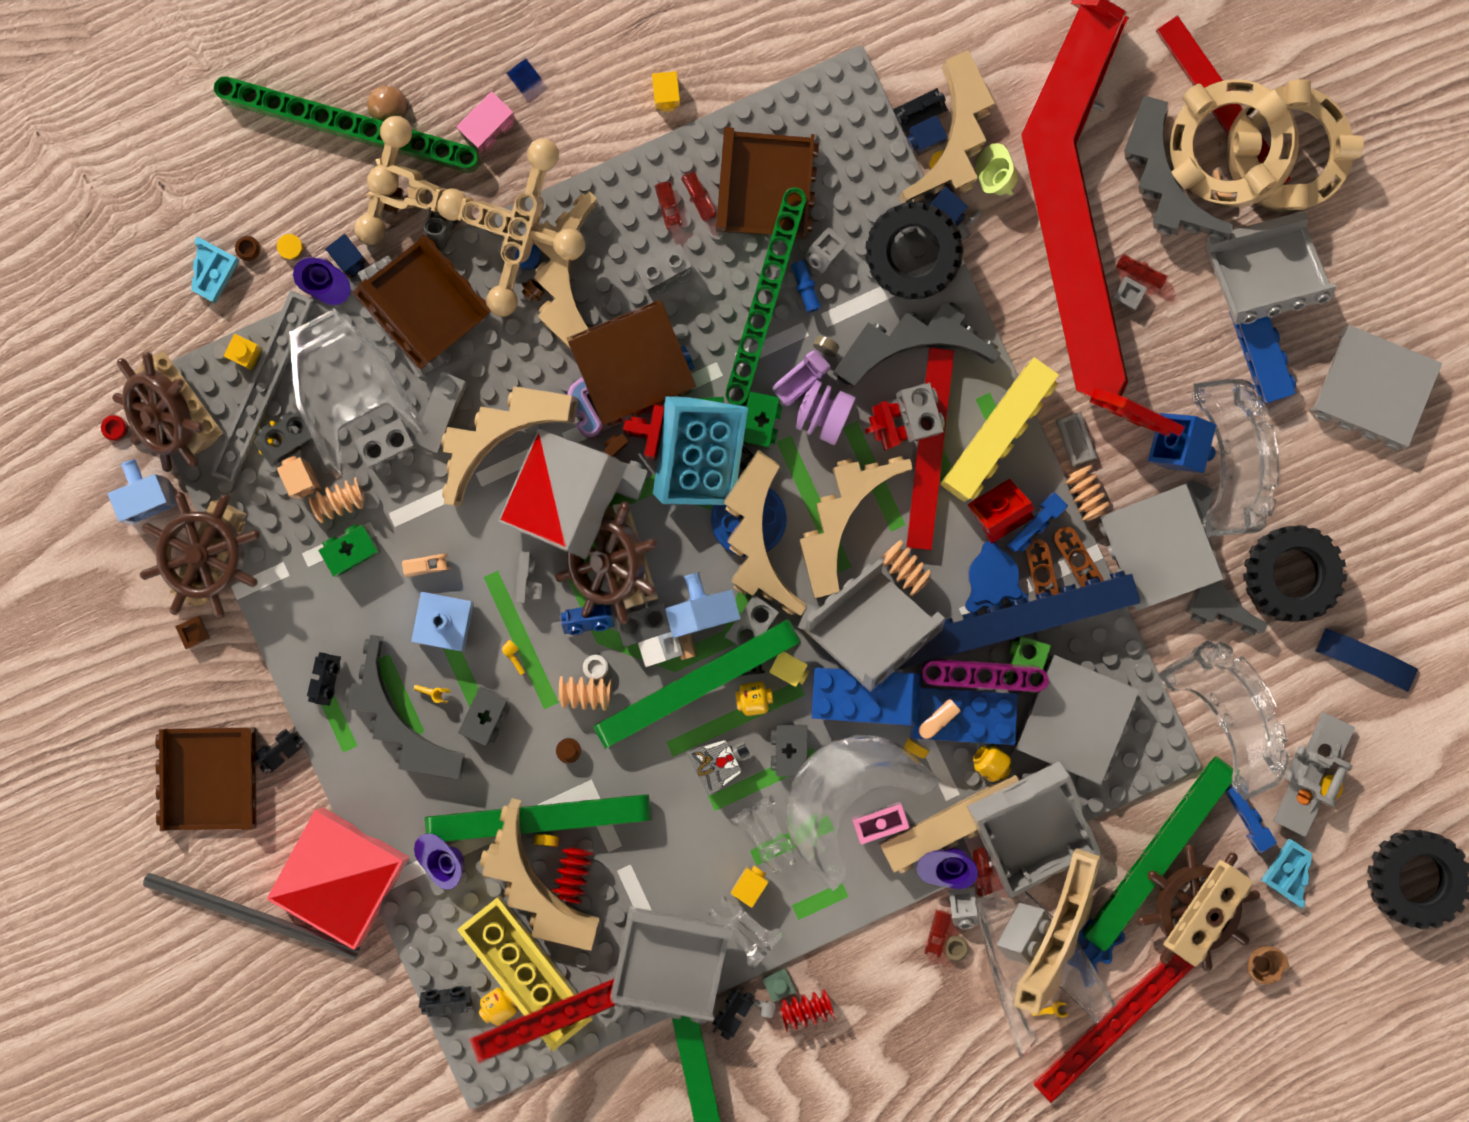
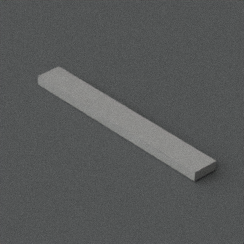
(261, 389)

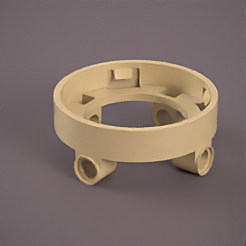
(1245, 144)
(1260, 180)

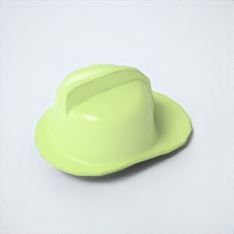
(996, 170)

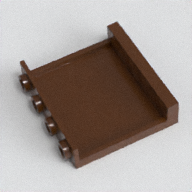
(756, 176)
(422, 302)
(631, 363)
(206, 778)

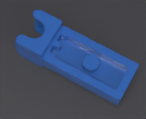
(1051, 508)
(1259, 836)

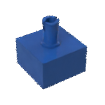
(1186, 451)

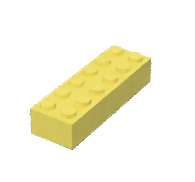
(999, 429)
(519, 964)

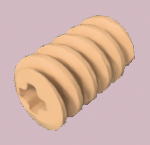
(1087, 493)
(337, 500)
(906, 568)
(585, 693)

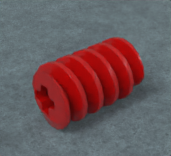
(573, 874)
(806, 1010)

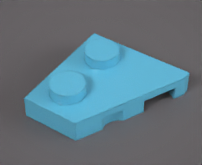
(211, 270)
(1290, 872)

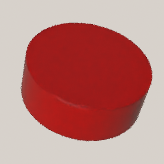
(114, 428)

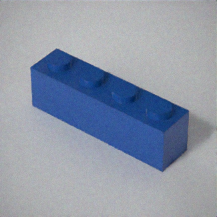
(1265, 359)

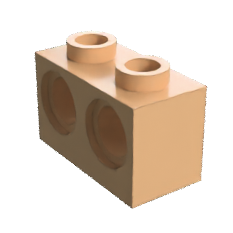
(298, 477)

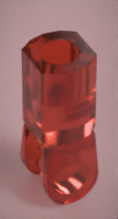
(667, 201)
(938, 929)

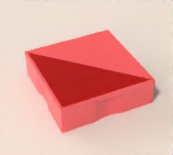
(337, 878)

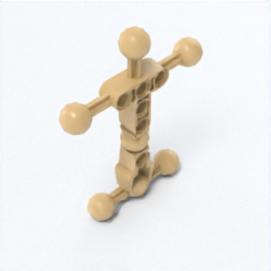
(454, 205)

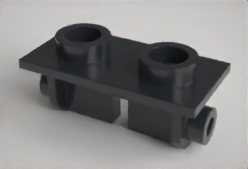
(920, 109)
(323, 690)
(270, 756)
(434, 1001)
(727, 1021)

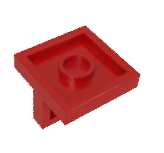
(639, 428)
(1001, 510)

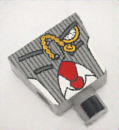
(717, 763)

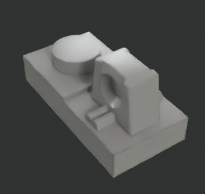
(526, 589)

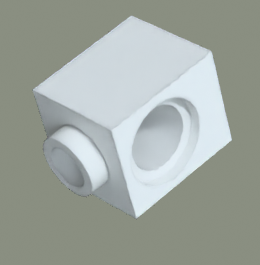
(660, 649)

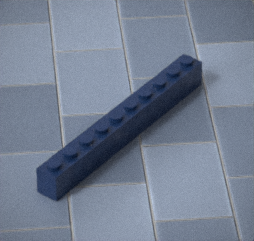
(1030, 616)

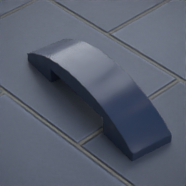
(1367, 659)

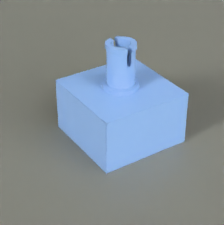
(142, 496)
(701, 610)
(442, 621)

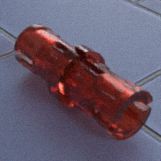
(1141, 271)

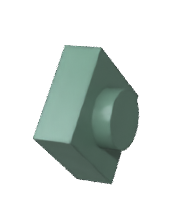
(779, 985)

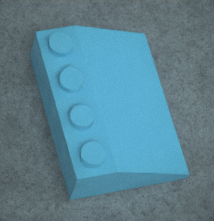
(699, 451)

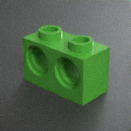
(1040, 654)

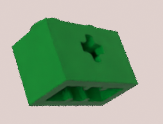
(758, 405)
(363, 550)

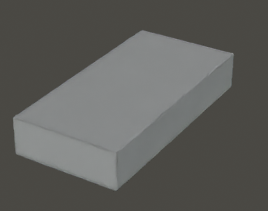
(1076, 439)

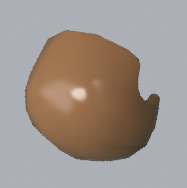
(386, 102)
(1267, 964)

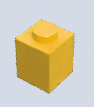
(666, 91)
(243, 352)
(750, 885)

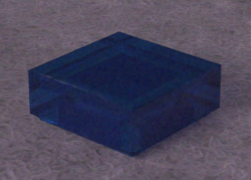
(523, 76)

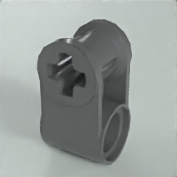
(438, 229)

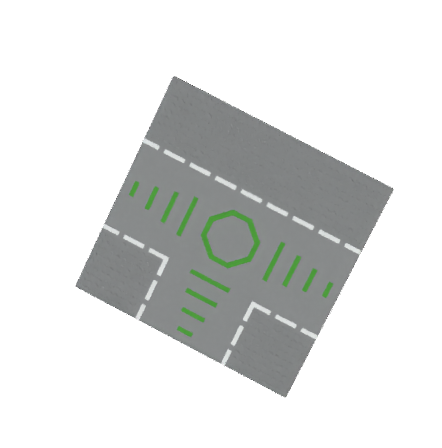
(690, 846)

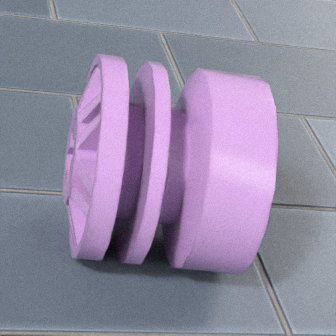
(824, 412)

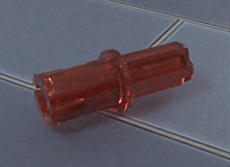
(698, 196)
(985, 872)

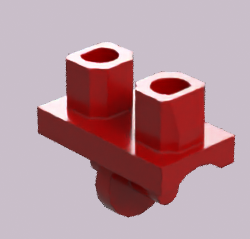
(883, 425)

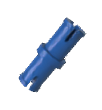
(806, 286)

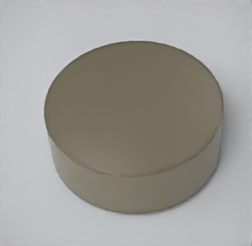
(826, 345)
(955, 947)

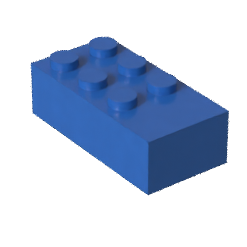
(843, 698)
(982, 719)

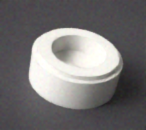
(595, 667)

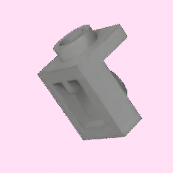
(824, 250)
(964, 908)

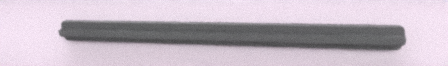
(248, 915)

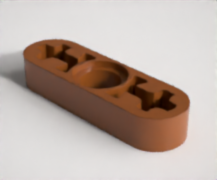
(1049, 566)
(1094, 572)

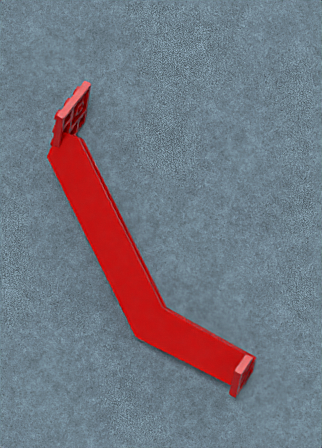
(1066, 214)

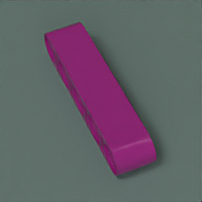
(995, 681)

